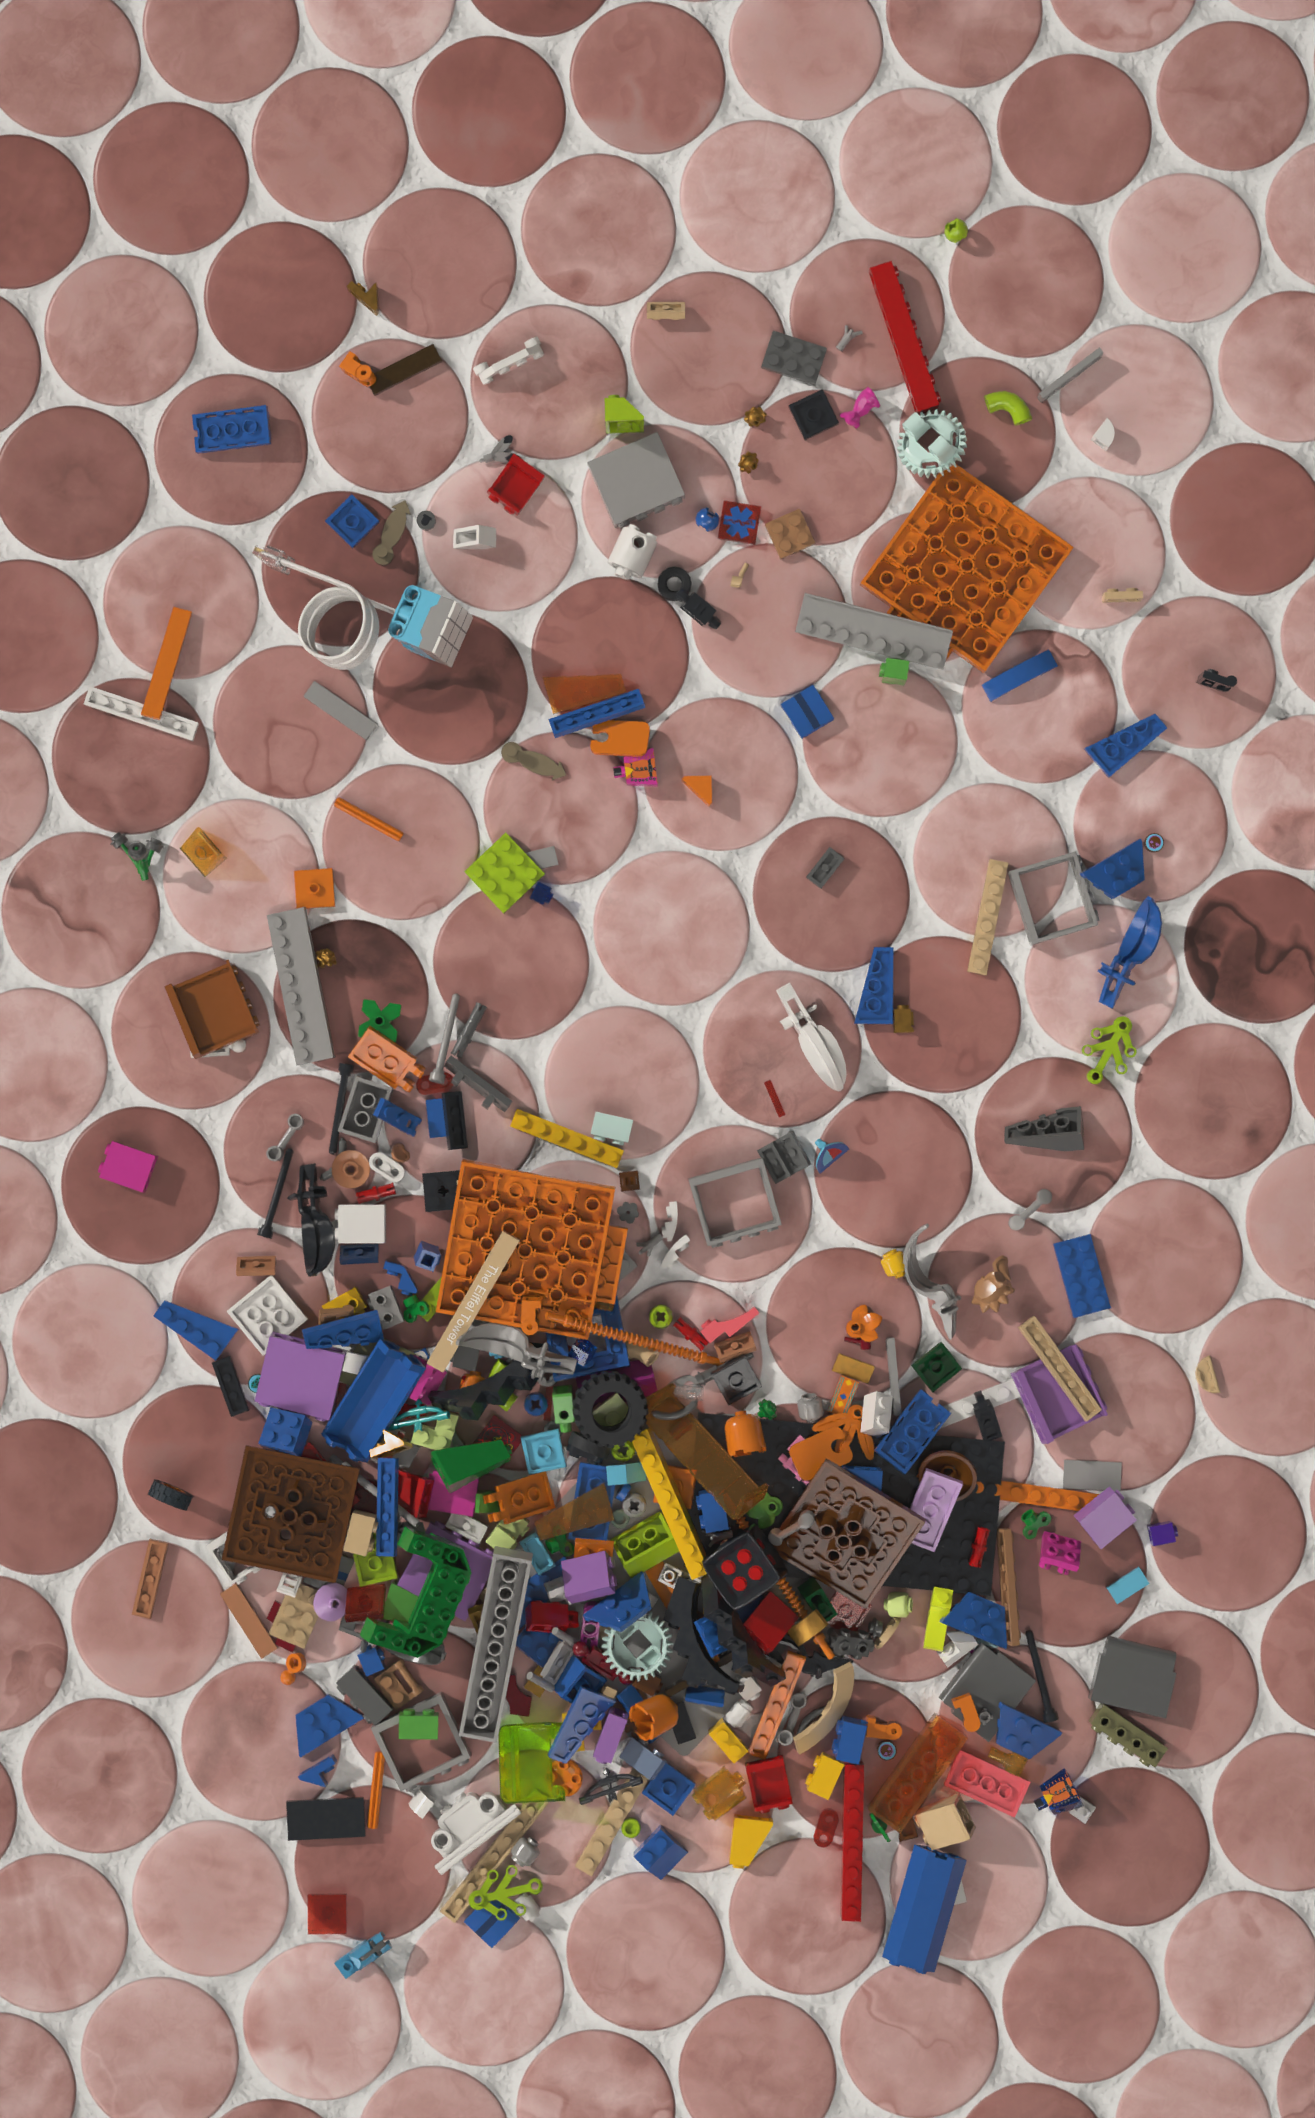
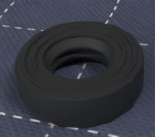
(666, 575)

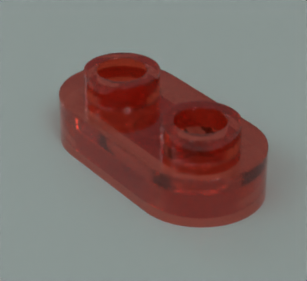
(433, 1087)
(825, 1828)

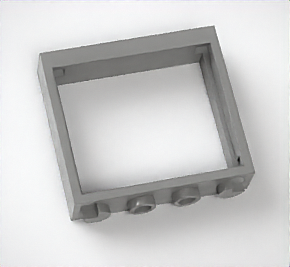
(1087, 897)
(752, 1231)
(442, 1768)

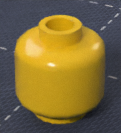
(893, 1263)

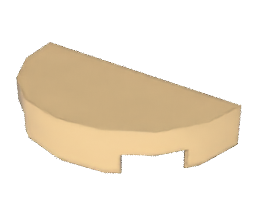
(1206, 1375)
(887, 1632)

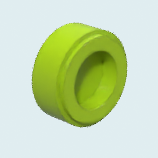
(631, 1827)

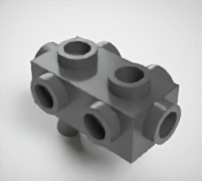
(849, 1642)

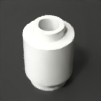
(739, 1713)
(532, 1907)

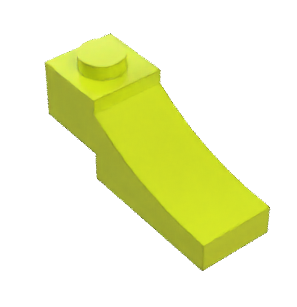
(939, 1607)

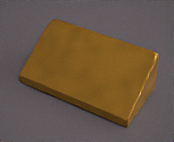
(853, 1368)

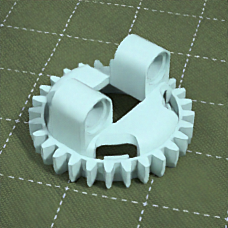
(940, 450)
(649, 1659)

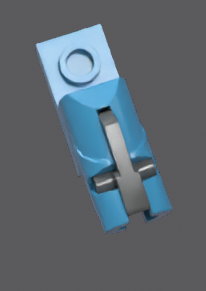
(363, 1955)

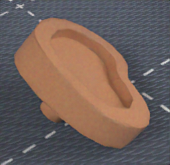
(399, 1153)

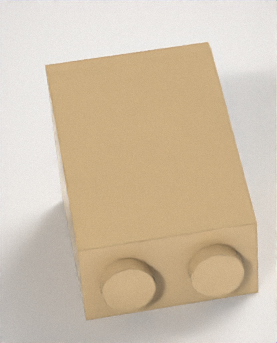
(945, 1822)

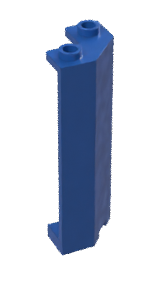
(373, 1400)
(924, 1909)

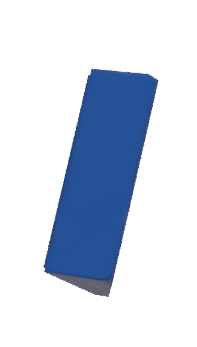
(705, 1696)

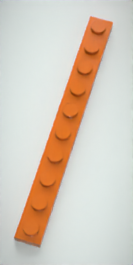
(1041, 1495)

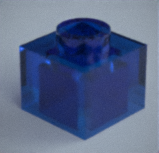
(541, 894)
(583, 1351)

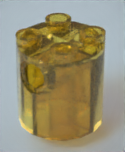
(725, 1788)

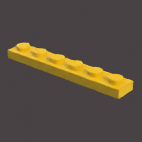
(566, 1138)

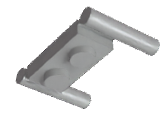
(556, 1662)

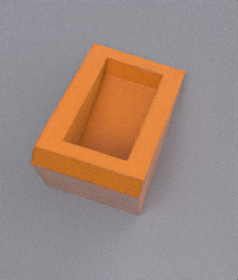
(700, 786)

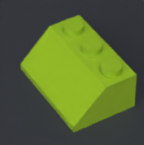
(622, 416)
(645, 1544)

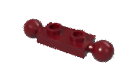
(596, 1660)

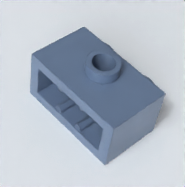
(643, 1758)

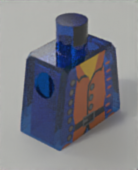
(1059, 1794)

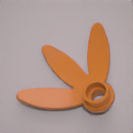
(852, 1424)

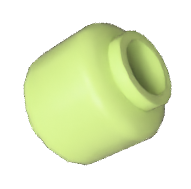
(898, 1604)

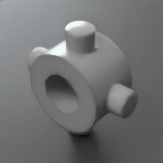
(984, 1716)

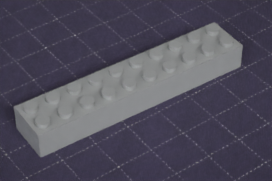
(495, 1644)

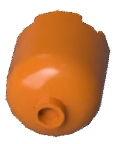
(744, 1434)
(654, 1716)

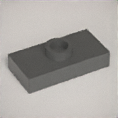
(825, 868)

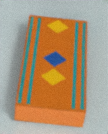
(843, 1395)

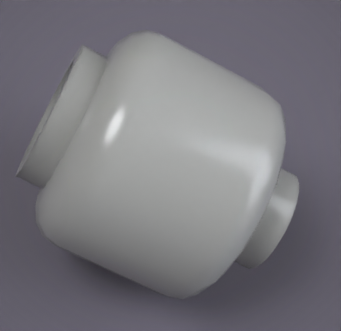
(810, 1407)
(525, 1851)

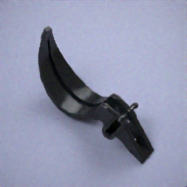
(316, 1227)
(816, 1663)

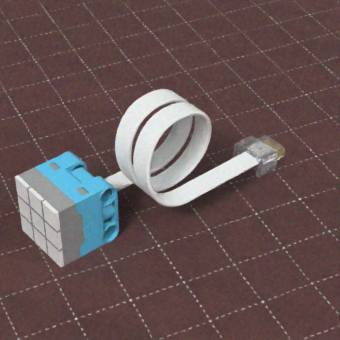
(427, 624)

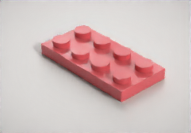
(987, 1783)

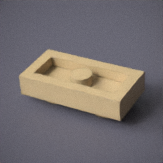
(665, 310)
(1129, 595)

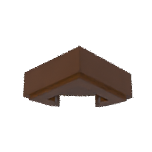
(909, 1831)

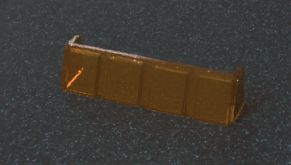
(703, 1456)

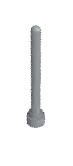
(437, 1075)

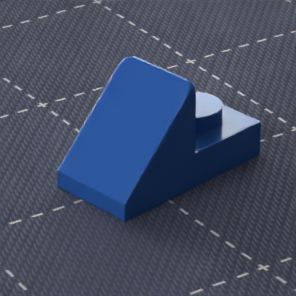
(314, 1773)

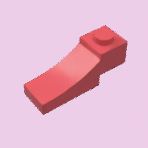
(714, 1329)

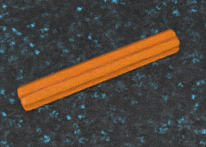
(368, 819)
(376, 1790)

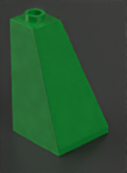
(467, 1463)

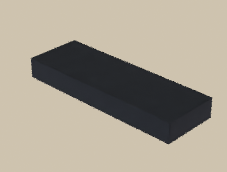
(454, 1120)
(230, 1386)

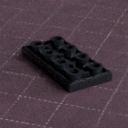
(325, 1818)

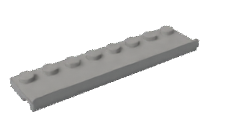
(874, 631)
(301, 986)

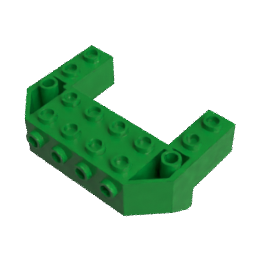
(435, 1603)

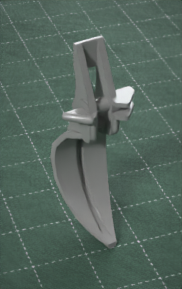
(943, 1294)
(514, 1344)

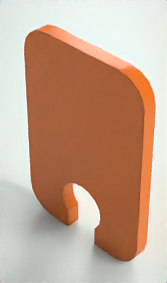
(624, 738)
(812, 1452)

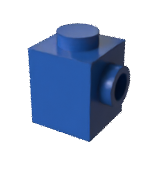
(427, 1256)
(372, 1660)

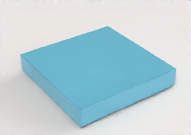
(543, 1451)

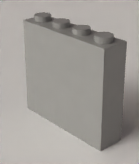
(636, 480)

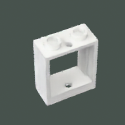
(239, 1578)

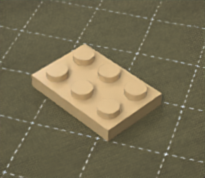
(296, 1617)

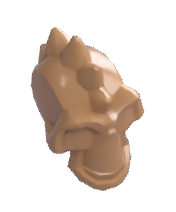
(994, 1287)

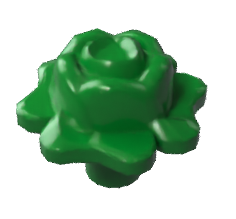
(767, 1409)

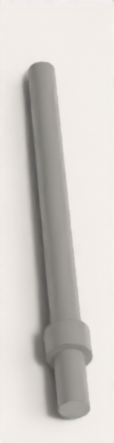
(373, 1489)

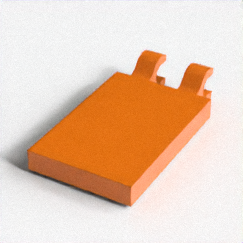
(386, 1059)
(521, 1498)

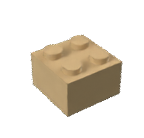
(360, 1533)

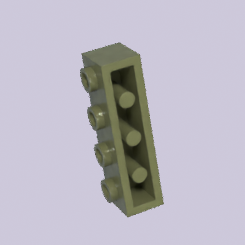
(1128, 1735)

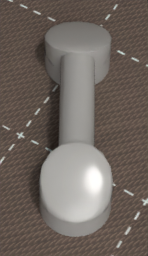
(276, 1153)
(1018, 1221)
(805, 1521)
(786, 1736)

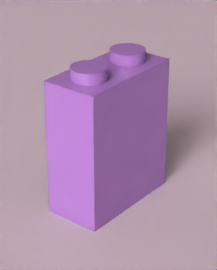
(1105, 1517)
(588, 1577)
(610, 1735)

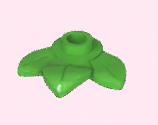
(764, 1513)

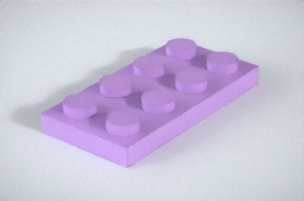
(935, 1503)

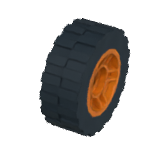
(170, 1495)

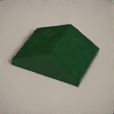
(936, 1367)

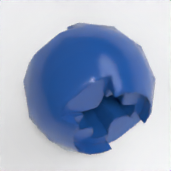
(707, 519)
(528, 1404)

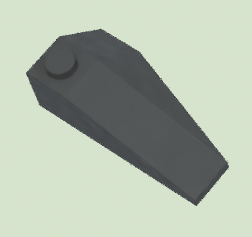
(1055, 1132)

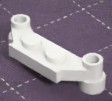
(533, 350)

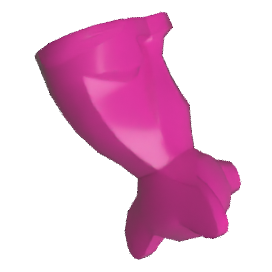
(863, 404)

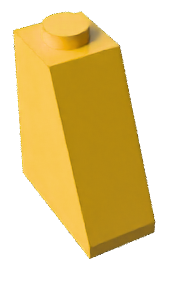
(747, 1838)

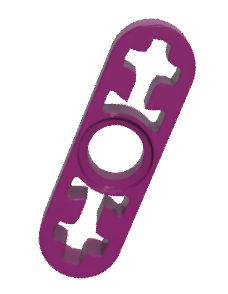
(585, 1634)

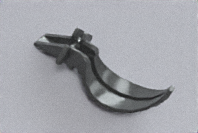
(431, 1658)

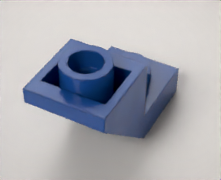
(406, 1282)

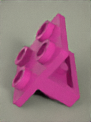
(428, 1382)

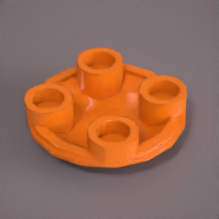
(567, 1776)

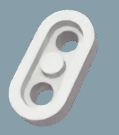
(387, 1167)

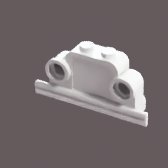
(468, 1826)

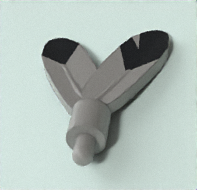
(498, 453)

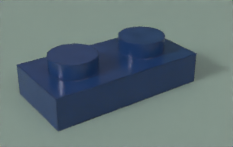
(359, 1254)

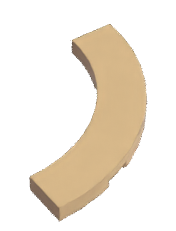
(832, 1712)

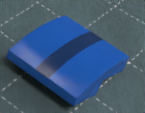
(807, 711)
(488, 1926)

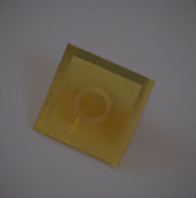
(202, 852)

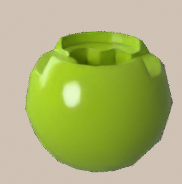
(956, 230)
(668, 1316)
(619, 1455)

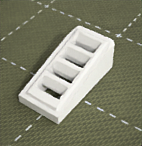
(288, 1590)

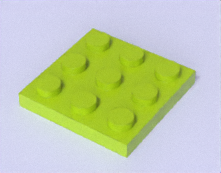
(504, 873)

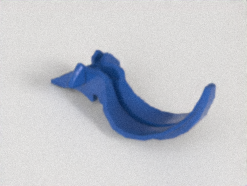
(1135, 948)

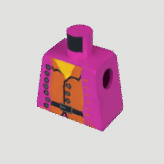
(638, 770)

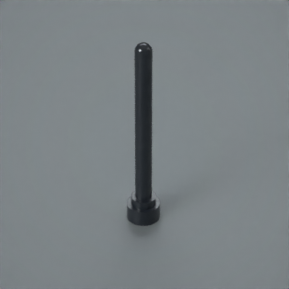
(345, 1072)
(266, 1229)
(1049, 1713)

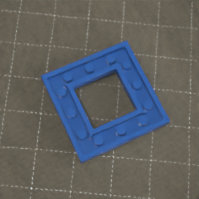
(613, 1358)

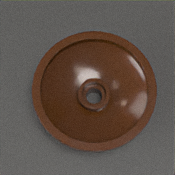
(961, 1470)

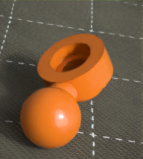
(295, 1663)

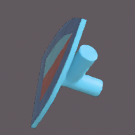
(829, 1153)

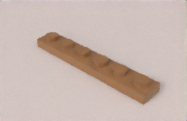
(1007, 1584)

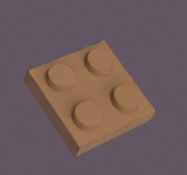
(790, 534)

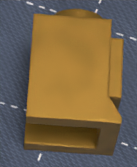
(903, 1019)

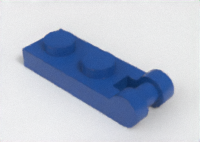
(397, 1117)

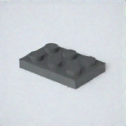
(794, 357)

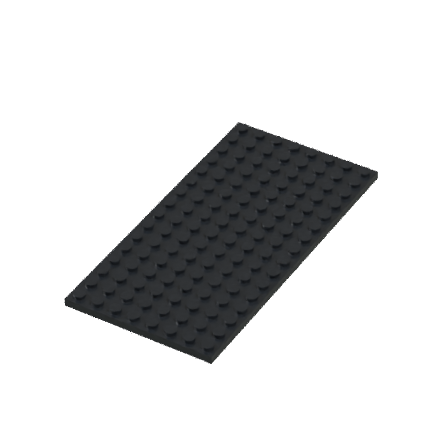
(918, 1566)

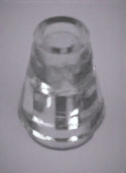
(690, 1392)

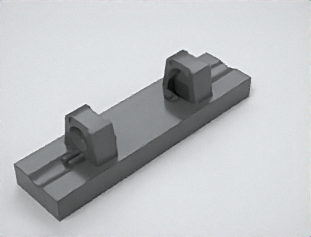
(464, 1074)

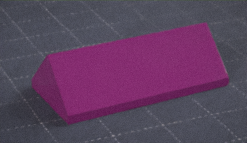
(637, 1371)

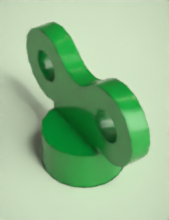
(414, 1307)
(1034, 1522)
(559, 1543)
(879, 1826)

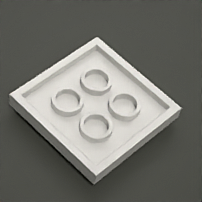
(266, 1310)

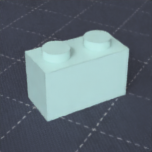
(611, 1127)

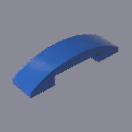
(1019, 675)

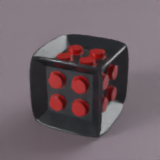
(744, 1567)

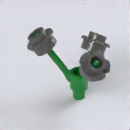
(137, 852)

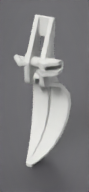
(815, 1041)

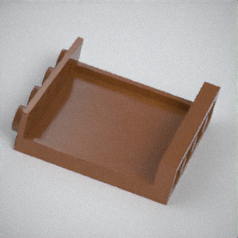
(213, 1010)

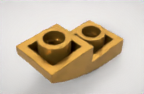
(807, 1627)

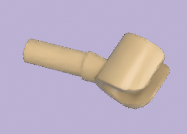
(737, 580)

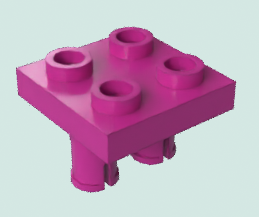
(1060, 1552)

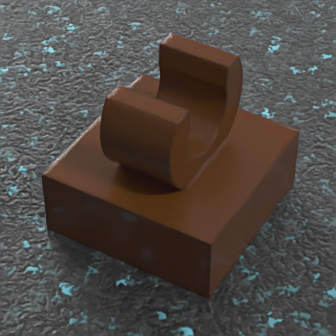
(629, 1181)

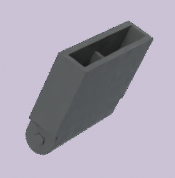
(1134, 1677)
(989, 1680)

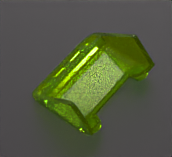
(525, 1763)

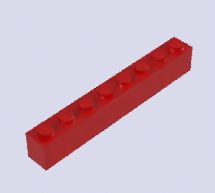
(903, 337)
(852, 1841)

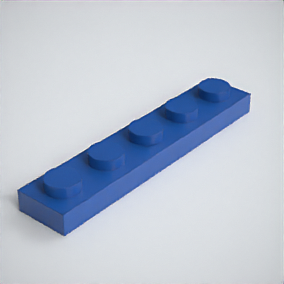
(596, 713)
(387, 1507)

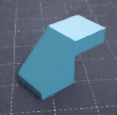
(625, 1473)

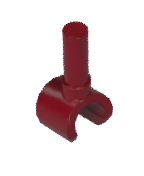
(863, 1345)

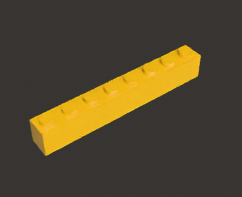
(670, 1502)

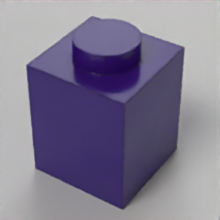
(1162, 1533)

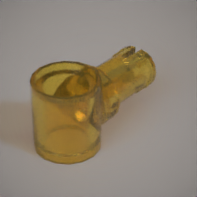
(1012, 1762)

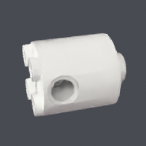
(627, 557)

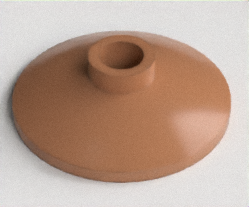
(348, 1179)

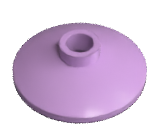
(324, 1599)

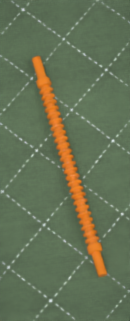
(568, 1321)
(819, 1638)

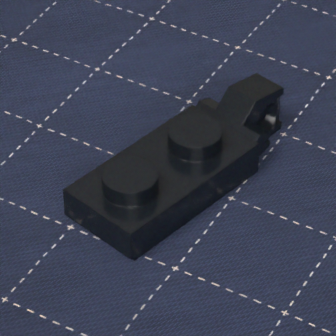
(986, 1418)

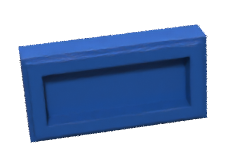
(435, 1118)

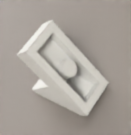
(958, 1647)

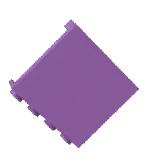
(300, 1377)
(1046, 1401)
(478, 1560)

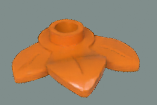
(867, 1324)

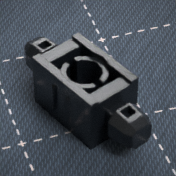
(698, 608)

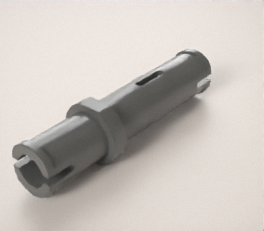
(468, 1030)

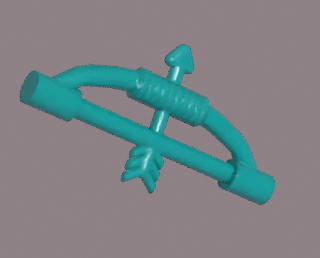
(441, 1415)

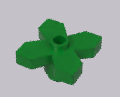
(388, 1014)

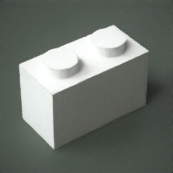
(876, 1414)

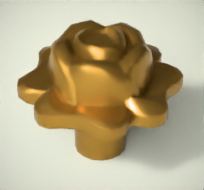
(755, 416)
(748, 462)
(326, 957)

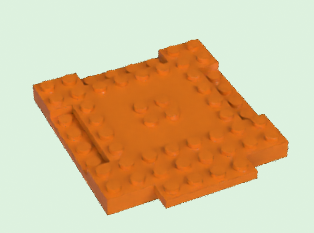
(966, 565)
(562, 1253)

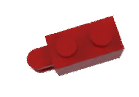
(546, 1616)

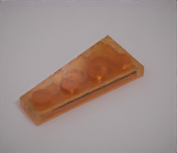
(577, 691)
(583, 1512)

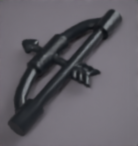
(611, 1792)

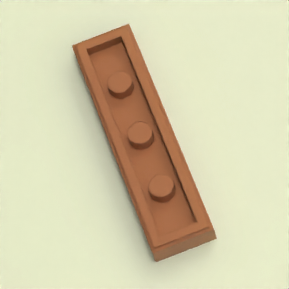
(150, 1578)
(249, 1620)

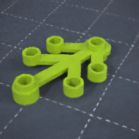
(1111, 1047)
(502, 1894)

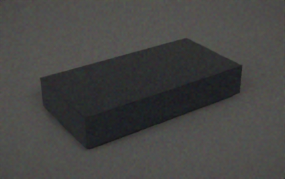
(683, 1729)

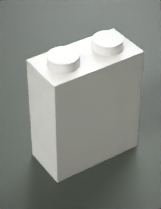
(361, 1223)

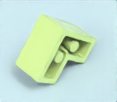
(439, 1436)
(506, 1534)

